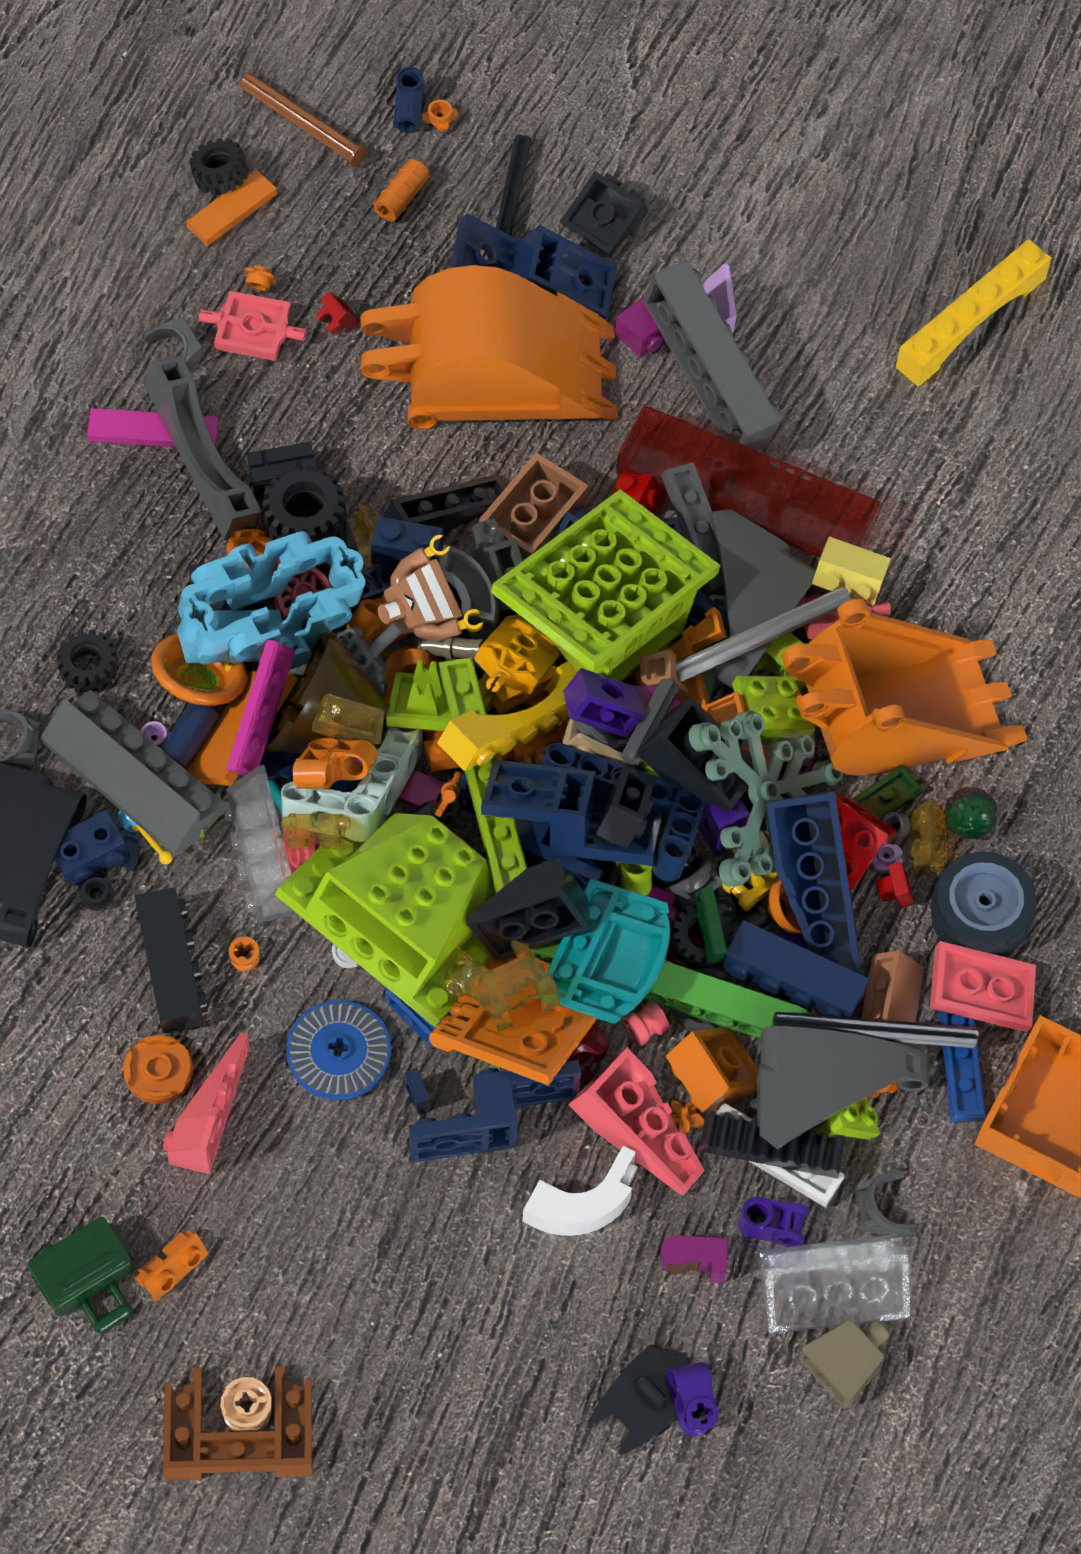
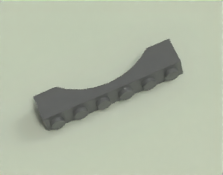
(177, 402)

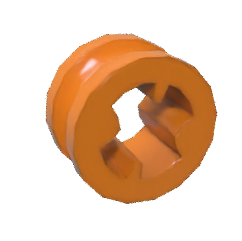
(241, 963)

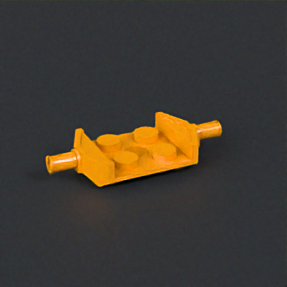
(516, 655)

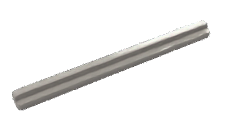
(761, 634)

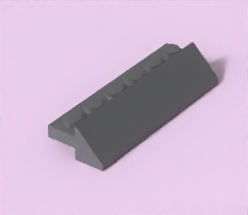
(131, 772)

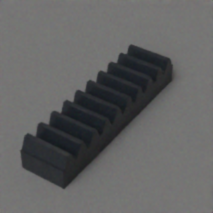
(743, 1141)

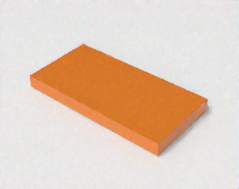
(213, 757)

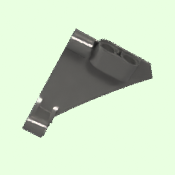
(758, 583)
(820, 1072)

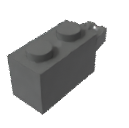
(495, 553)

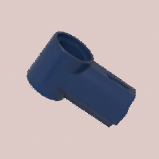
(408, 99)

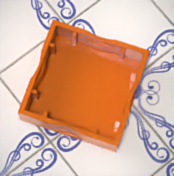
(1039, 1109)

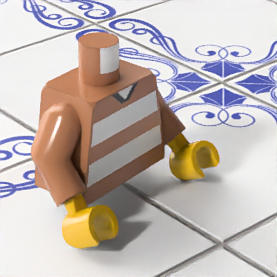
(423, 598)

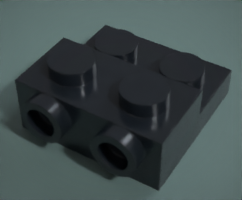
(605, 213)

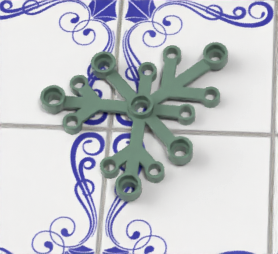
(761, 782)

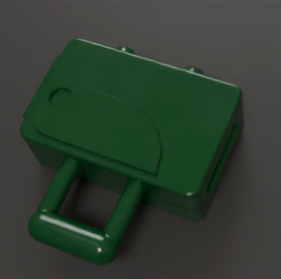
(81, 1269)

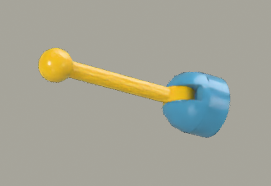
(165, 857)

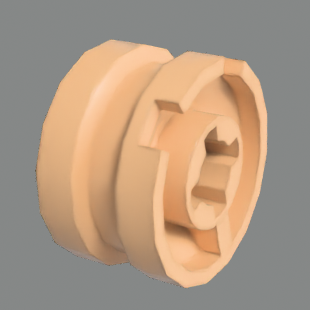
(260, 1412)

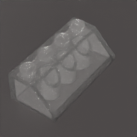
(254, 835)
(835, 1283)

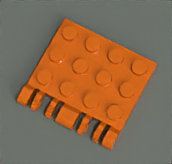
(531, 1047)

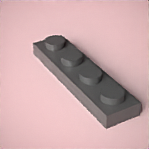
(694, 514)

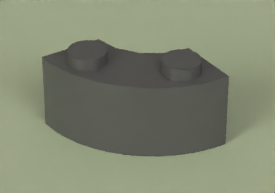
(472, 586)

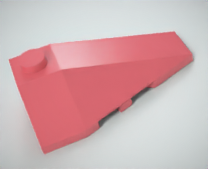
(630, 1113)
(202, 1122)

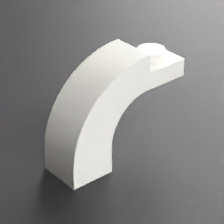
(584, 1212)

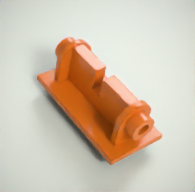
(182, 1255)

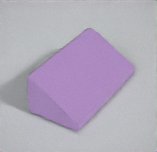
(721, 289)

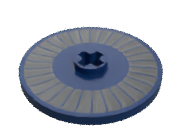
(358, 1067)

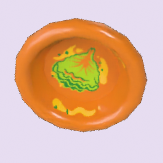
(196, 682)

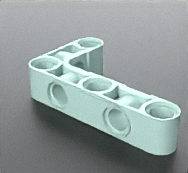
(375, 793)

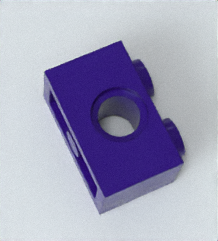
(603, 702)

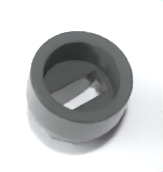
(898, 819)

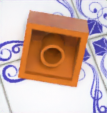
(714, 1068)

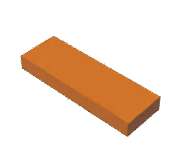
(231, 208)

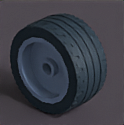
(984, 903)

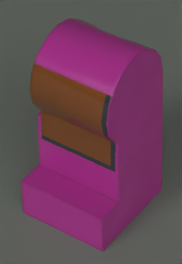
(695, 1254)

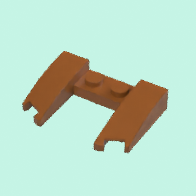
(191, 1452)

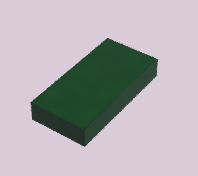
(710, 925)

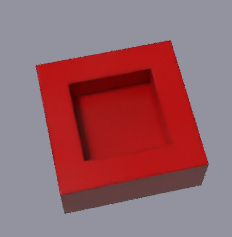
(340, 312)
(896, 886)

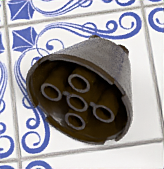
(329, 671)

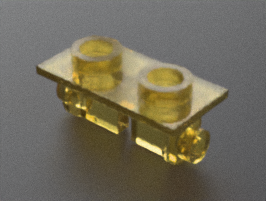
(363, 529)
(927, 825)
(329, 833)

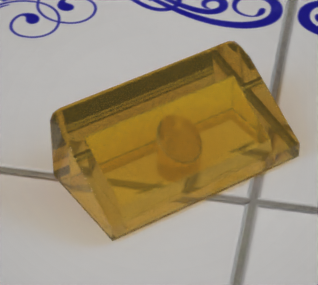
(348, 720)

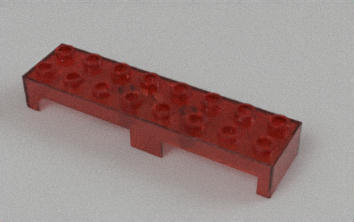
(746, 481)

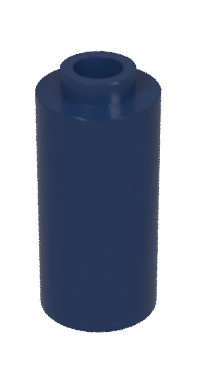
(190, 733)

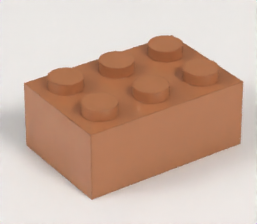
(536, 504)

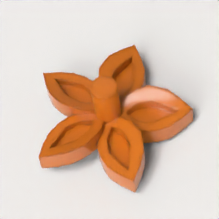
(686, 1117)

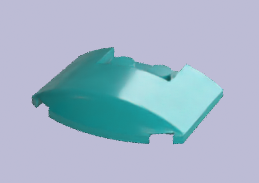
(615, 960)

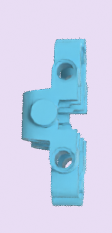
(242, 586)

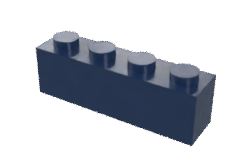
(794, 972)

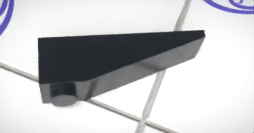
(448, 505)

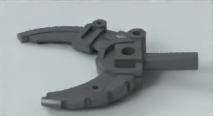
(365, 654)

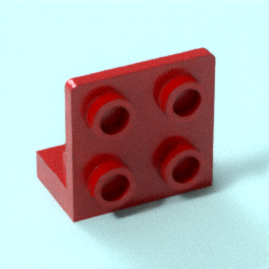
(862, 836)

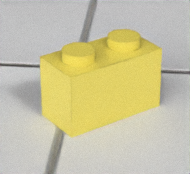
(851, 568)

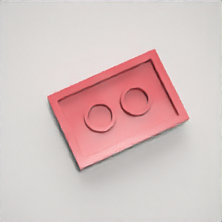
(983, 986)

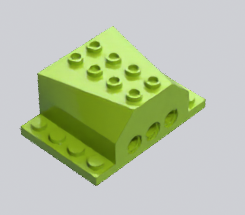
(609, 587)
(398, 906)

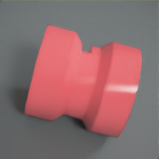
(645, 1023)

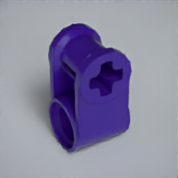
(776, 1221)
(693, 1392)

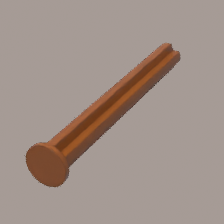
(303, 119)

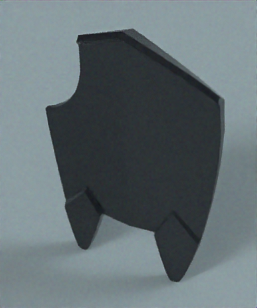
(642, 1396)

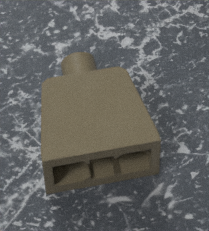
(845, 1359)

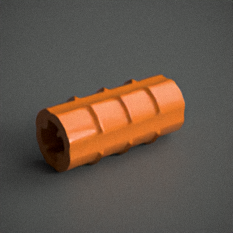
(401, 190)

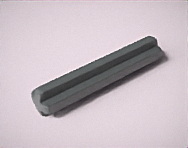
(653, 716)

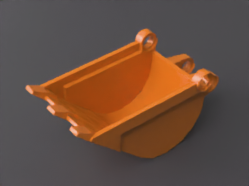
(491, 350)
(898, 693)

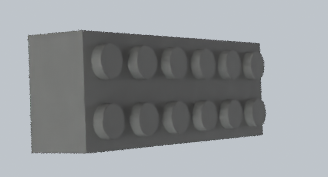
(710, 357)

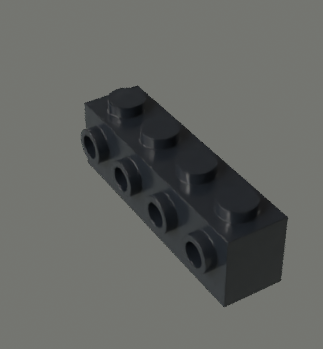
(169, 960)

